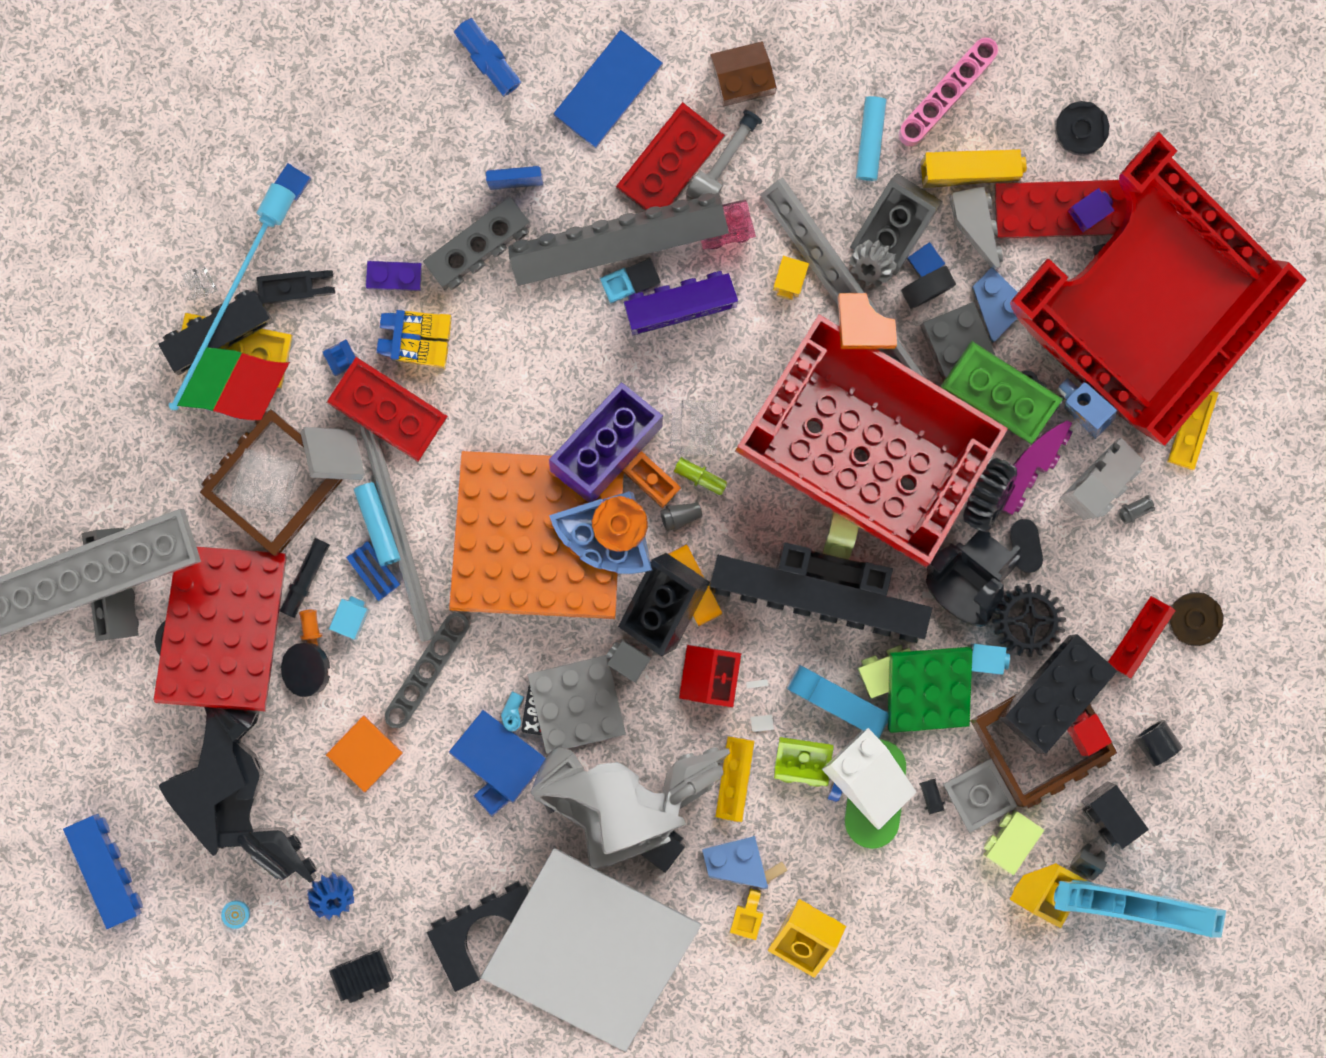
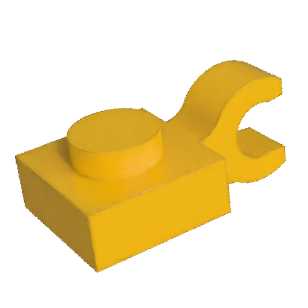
(747, 919)

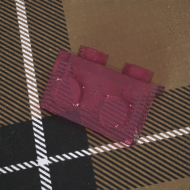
(738, 223)

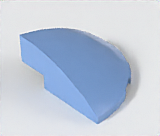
(576, 532)

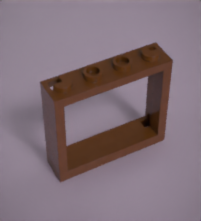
(230, 460)
(1053, 785)

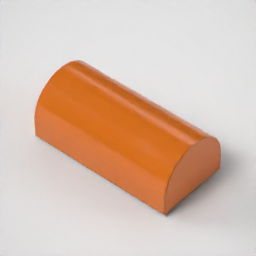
(651, 479)

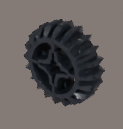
(990, 494)
(1029, 633)

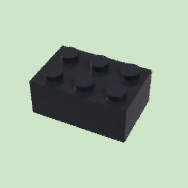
(664, 604)

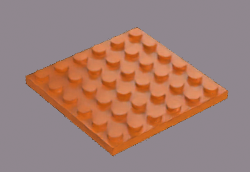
(508, 548)

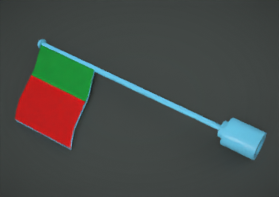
(229, 379)

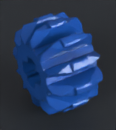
(330, 896)

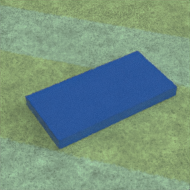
(608, 89)

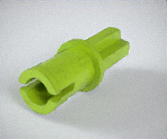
(700, 476)

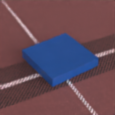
(514, 177)

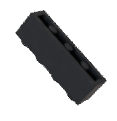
(239, 321)

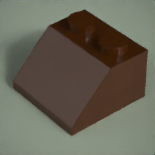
(743, 73)

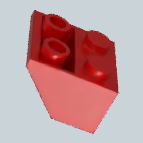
(710, 676)

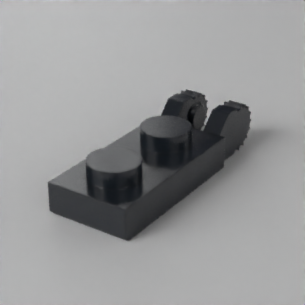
(292, 286)

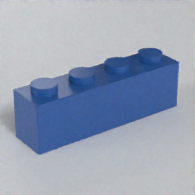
(103, 870)

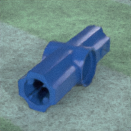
(487, 57)

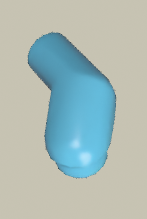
(510, 713)

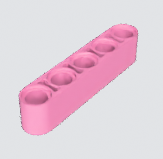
(957, 83)

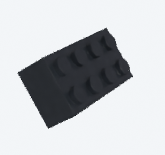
(1057, 694)

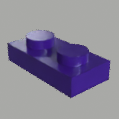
(394, 275)

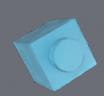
(349, 617)
(989, 659)

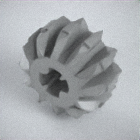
(873, 263)

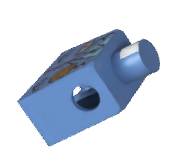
(1094, 416)

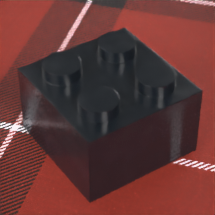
(1114, 815)

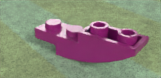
(1038, 456)

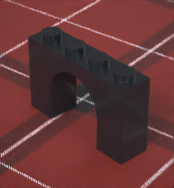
(833, 569)
(450, 935)

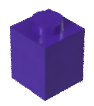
(1091, 209)

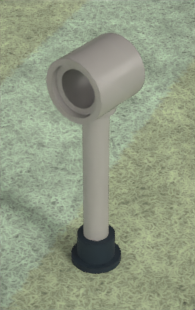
(708, 183)

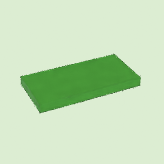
(1001, 392)

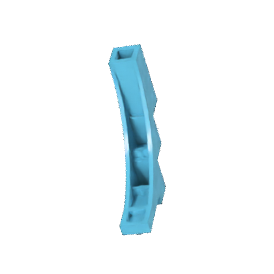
(1140, 907)

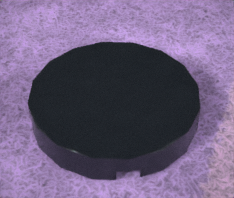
(1077, 135)
(305, 669)

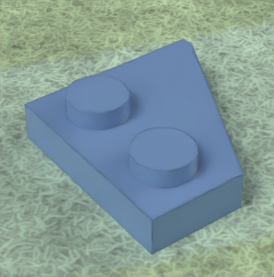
(994, 302)
(736, 862)

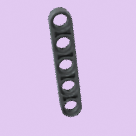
(416, 679)

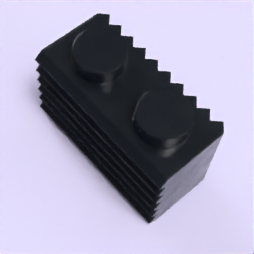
(362, 975)

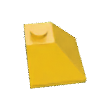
(1037, 891)

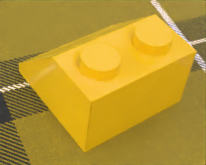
(807, 938)

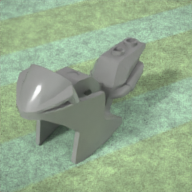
(615, 810)

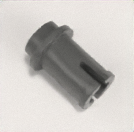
(1130, 512)

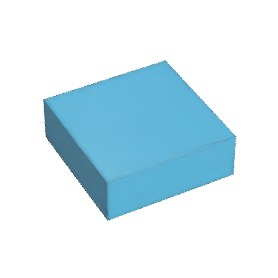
(617, 285)

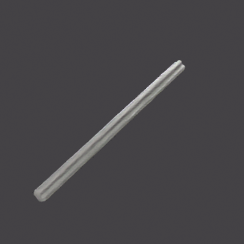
(397, 528)

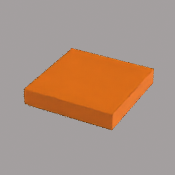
(364, 753)

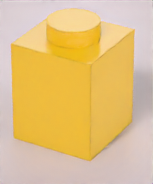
(790, 277)

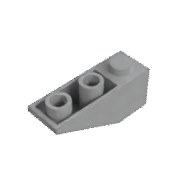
(973, 219)

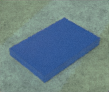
(497, 756)

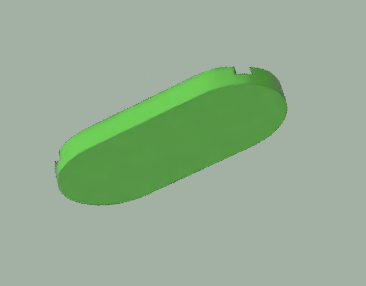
(860, 828)

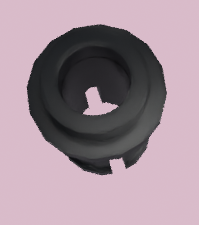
(932, 796)

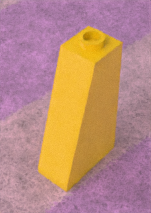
(971, 167)

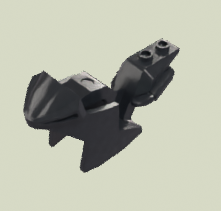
(220, 794)

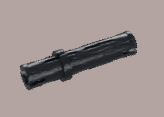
(304, 578)

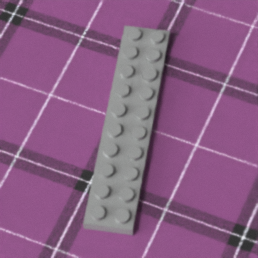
(96, 570)

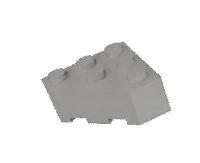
(1103, 481)

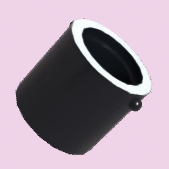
(1158, 743)

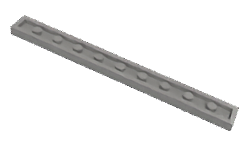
(819, 252)

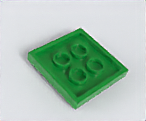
(929, 689)

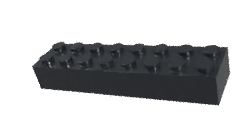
(820, 597)

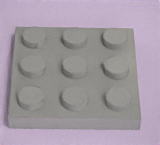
(576, 704)

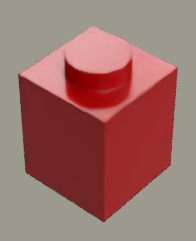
(1088, 734)

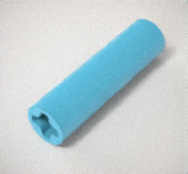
(871, 138)
(377, 524)

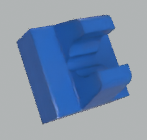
(339, 357)

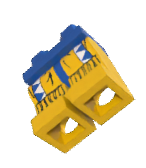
(407, 338)

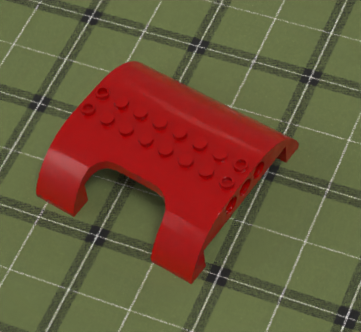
(1161, 301)

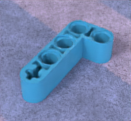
(837, 701)

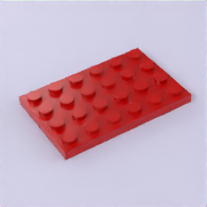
(221, 630)

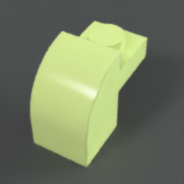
(840, 537)

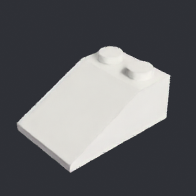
(870, 778)

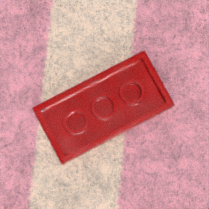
(670, 159)
(386, 409)

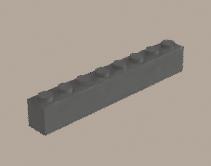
(617, 239)

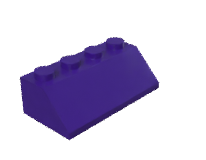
(681, 303)

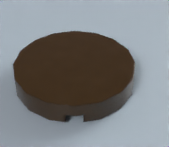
(1188, 622)

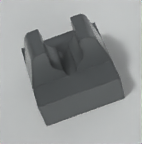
(1088, 863)

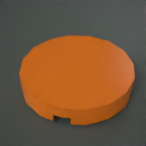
(620, 523)

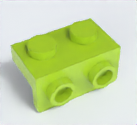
(802, 761)

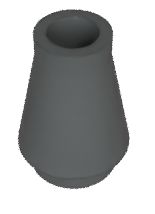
(680, 515)

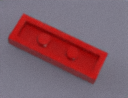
(1141, 637)

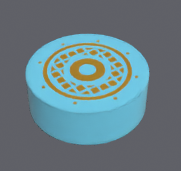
(235, 914)

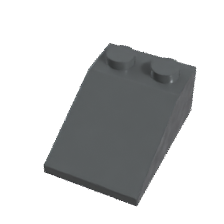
(899, 218)

